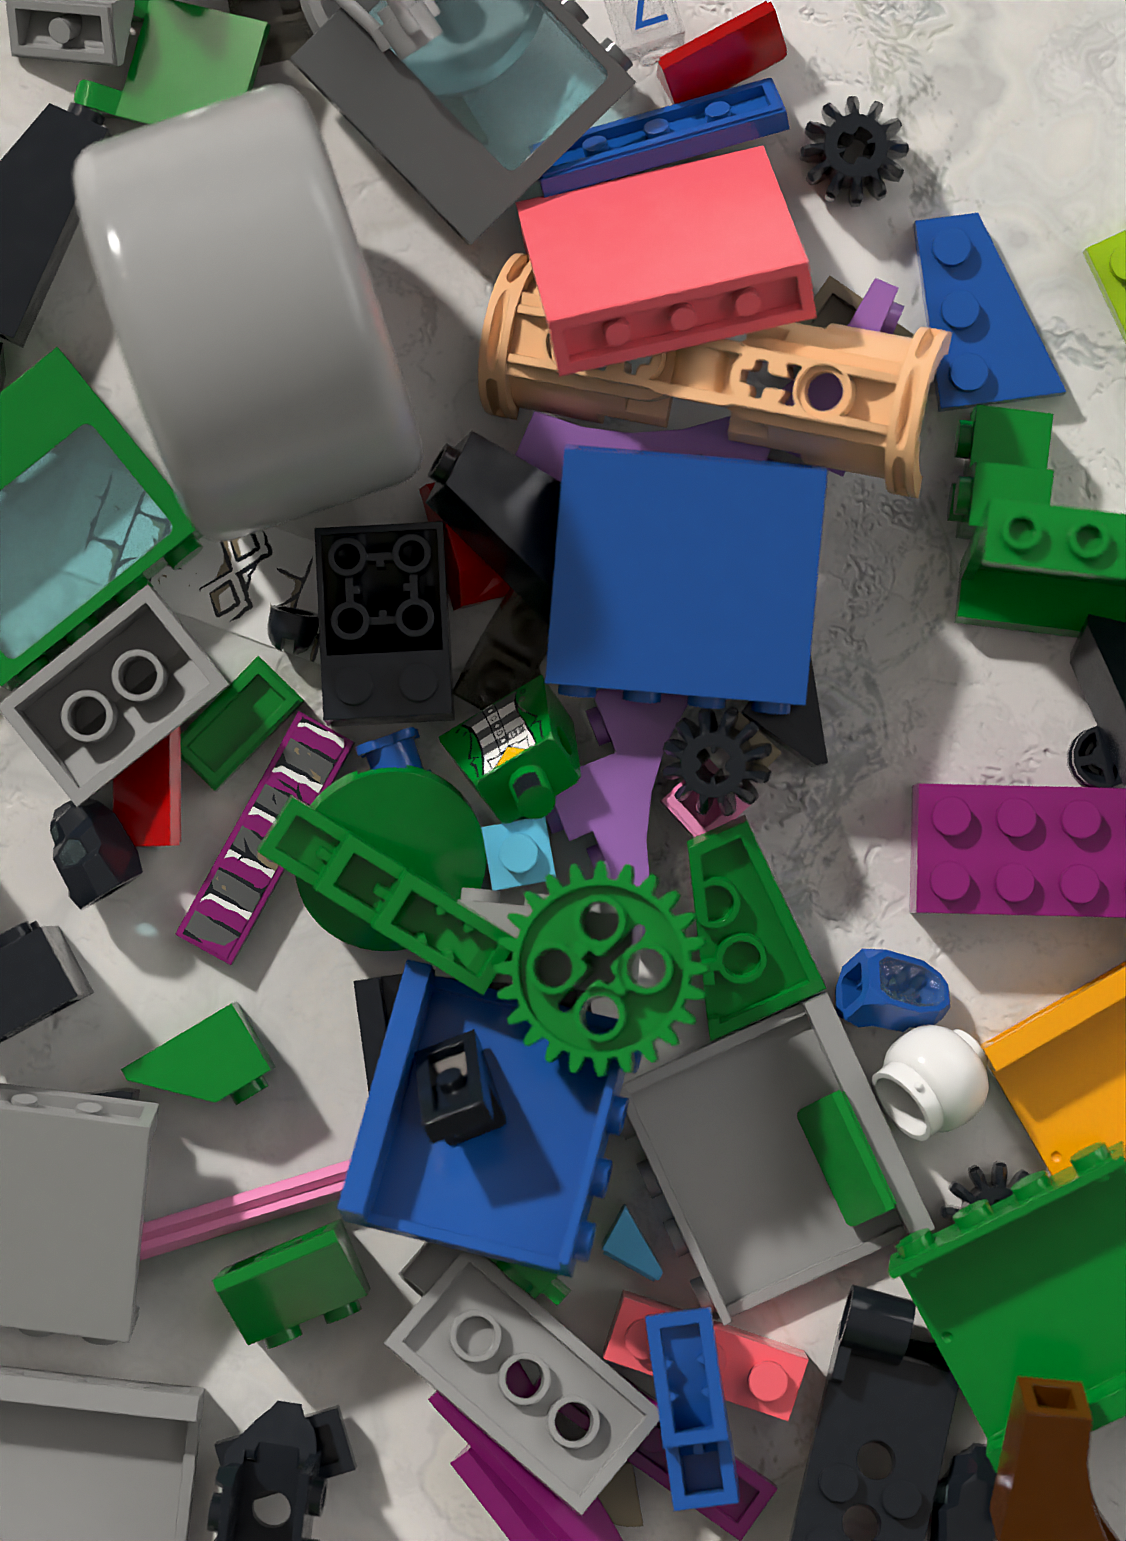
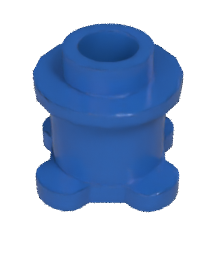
(392, 750)

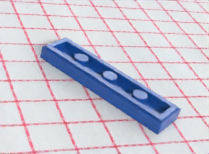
(668, 136)

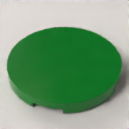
(414, 821)

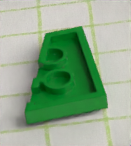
(750, 932)

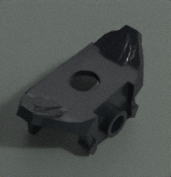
(270, 1455)

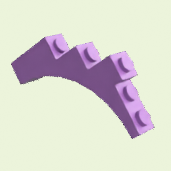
(547, 435)
(617, 789)

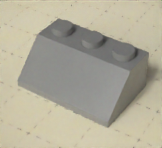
(113, 695)

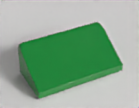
(846, 1158)

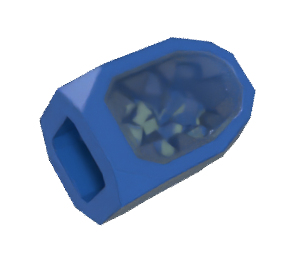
(890, 991)

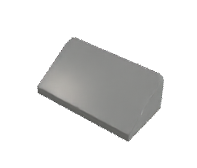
(70, 30)

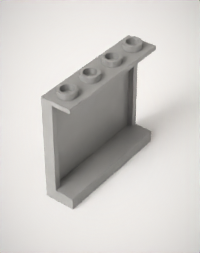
(740, 1167)
(72, 1211)
(96, 1457)

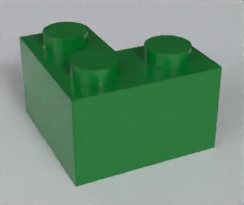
(1003, 460)

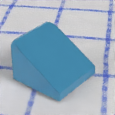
(629, 1246)

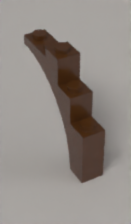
(1043, 1467)

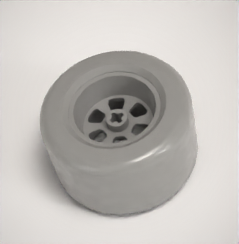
(246, 313)

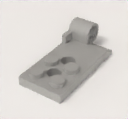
(470, 1334)

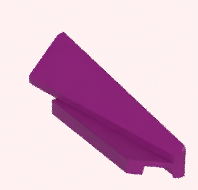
(511, 1493)

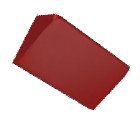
(723, 55)
(150, 795)

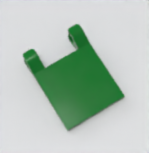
(181, 62)

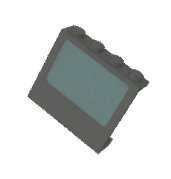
(478, 104)

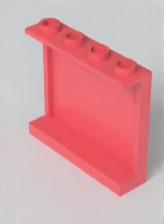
(666, 260)

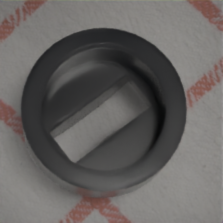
(292, 624)

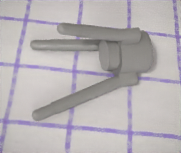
(406, 24)

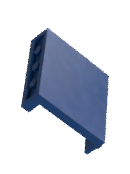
(685, 577)
(506, 1193)

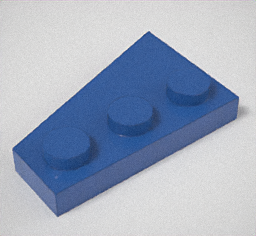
(993, 342)

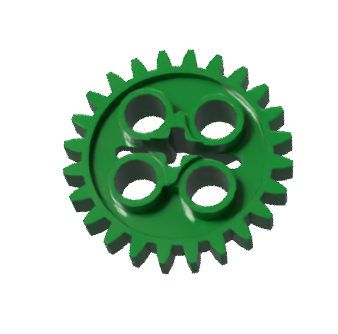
(561, 925)

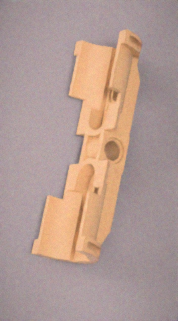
(866, 434)

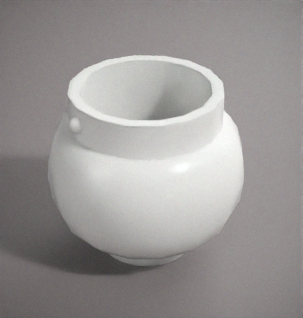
(932, 1081)

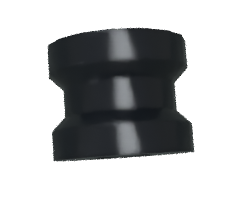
(1080, 760)

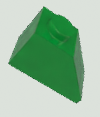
(208, 1060)

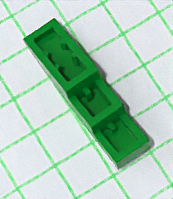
(385, 894)

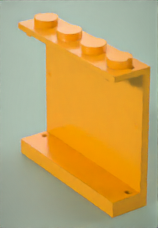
(1068, 1069)

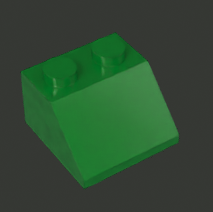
(293, 1284)

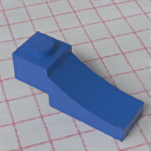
(692, 1409)

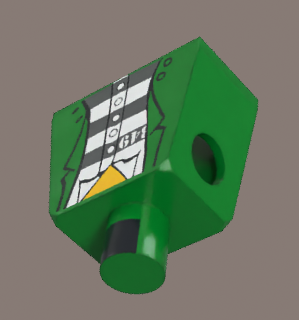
(518, 752)

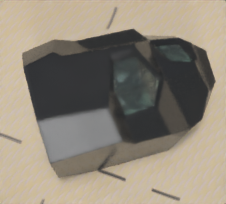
(92, 852)
(964, 1499)

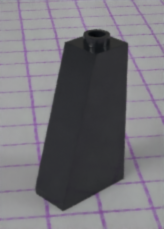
(39, 210)
(502, 513)

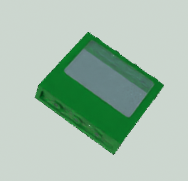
(77, 516)

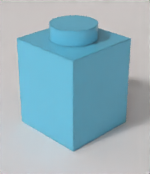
(518, 853)

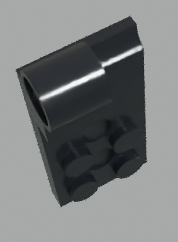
(881, 1393)

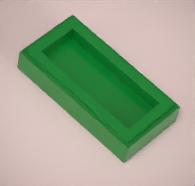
(238, 723)

